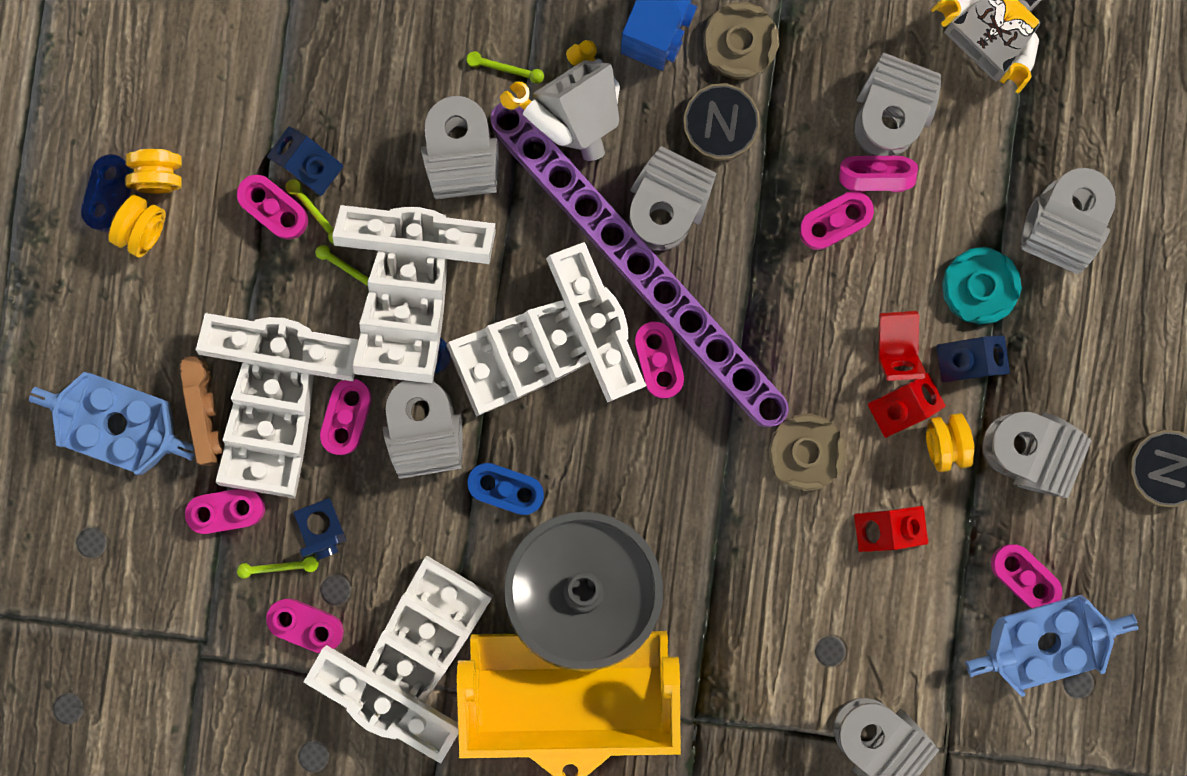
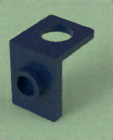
(306, 160)
(972, 358)
(320, 544)

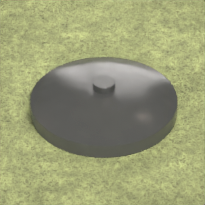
(583, 591)

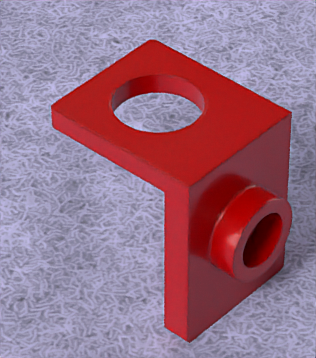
(900, 345)
(906, 406)
(897, 528)

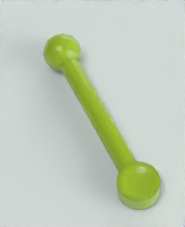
(475, 60)
(294, 188)
(323, 252)
(309, 564)

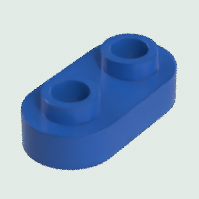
(505, 489)

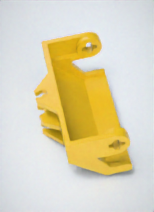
(561, 717)

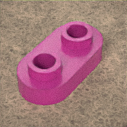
(878, 173)
(273, 208)
(835, 221)
(659, 360)
(342, 415)
(224, 511)
(1025, 576)
(304, 625)

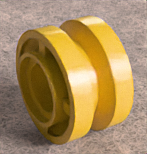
(153, 171)
(137, 226)
(950, 442)

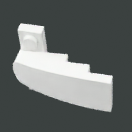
(407, 283)
(551, 341)
(271, 395)
(408, 661)

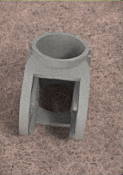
(898, 92)
(462, 164)
(673, 186)
(1060, 230)
(426, 444)
(1049, 456)
(894, 750)

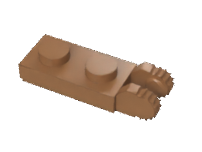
(200, 409)

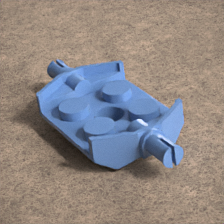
(83, 416)
(1080, 646)

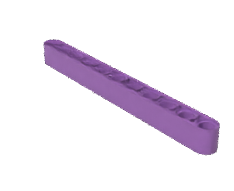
(644, 284)

